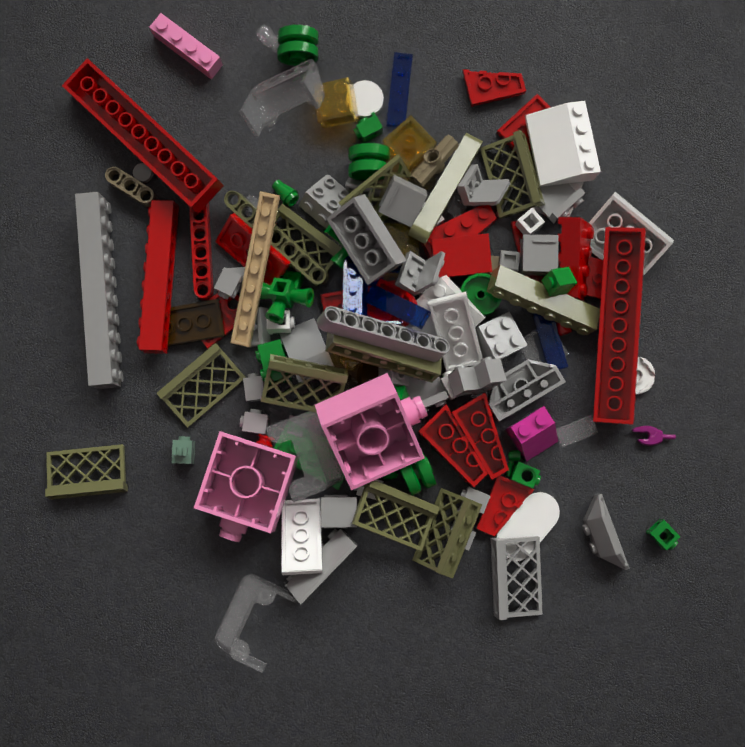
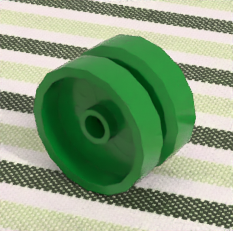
(297, 44)
(367, 160)
(479, 283)
(416, 471)

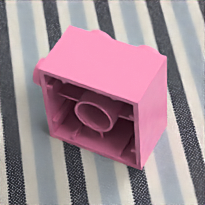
(371, 430)
(245, 485)

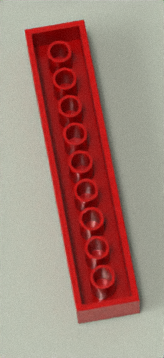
(143, 136)
(619, 325)

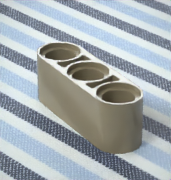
(125, 181)

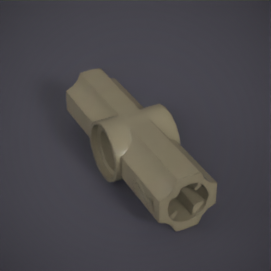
(434, 161)

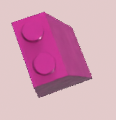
(533, 433)

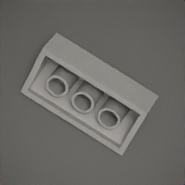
(366, 239)
(333, 554)

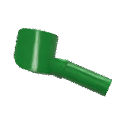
(513, 455)

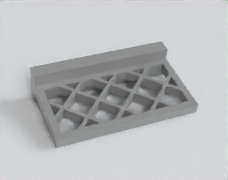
(500, 573)

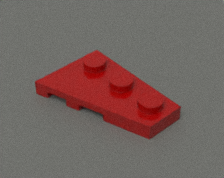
(491, 87)
(503, 502)

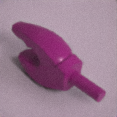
(655, 435)

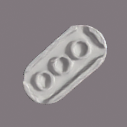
(532, 518)

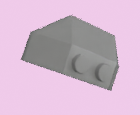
(524, 385)
(603, 534)

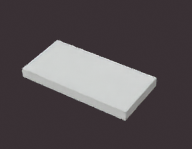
(455, 324)
(301, 537)

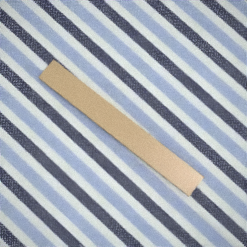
(255, 269)

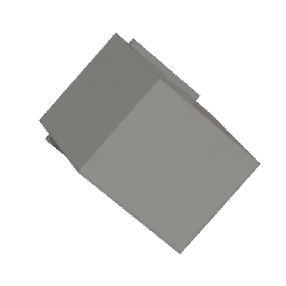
(402, 200)
(538, 254)
(337, 511)

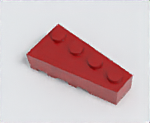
(470, 223)
(576, 251)
(479, 428)
(453, 446)

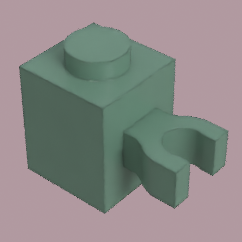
(183, 450)

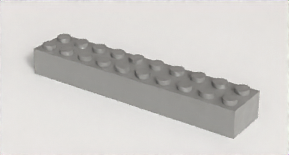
(98, 291)

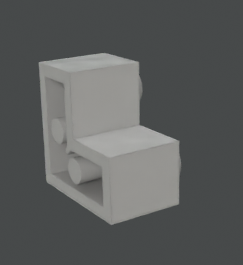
(477, 377)

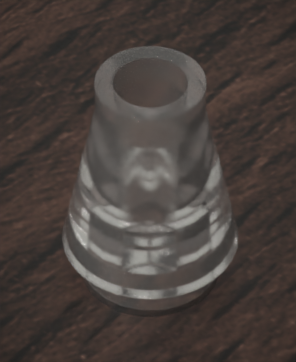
(267, 37)

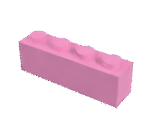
(186, 46)

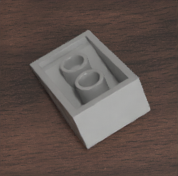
(306, 344)

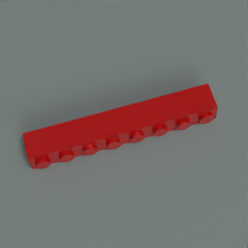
(158, 277)

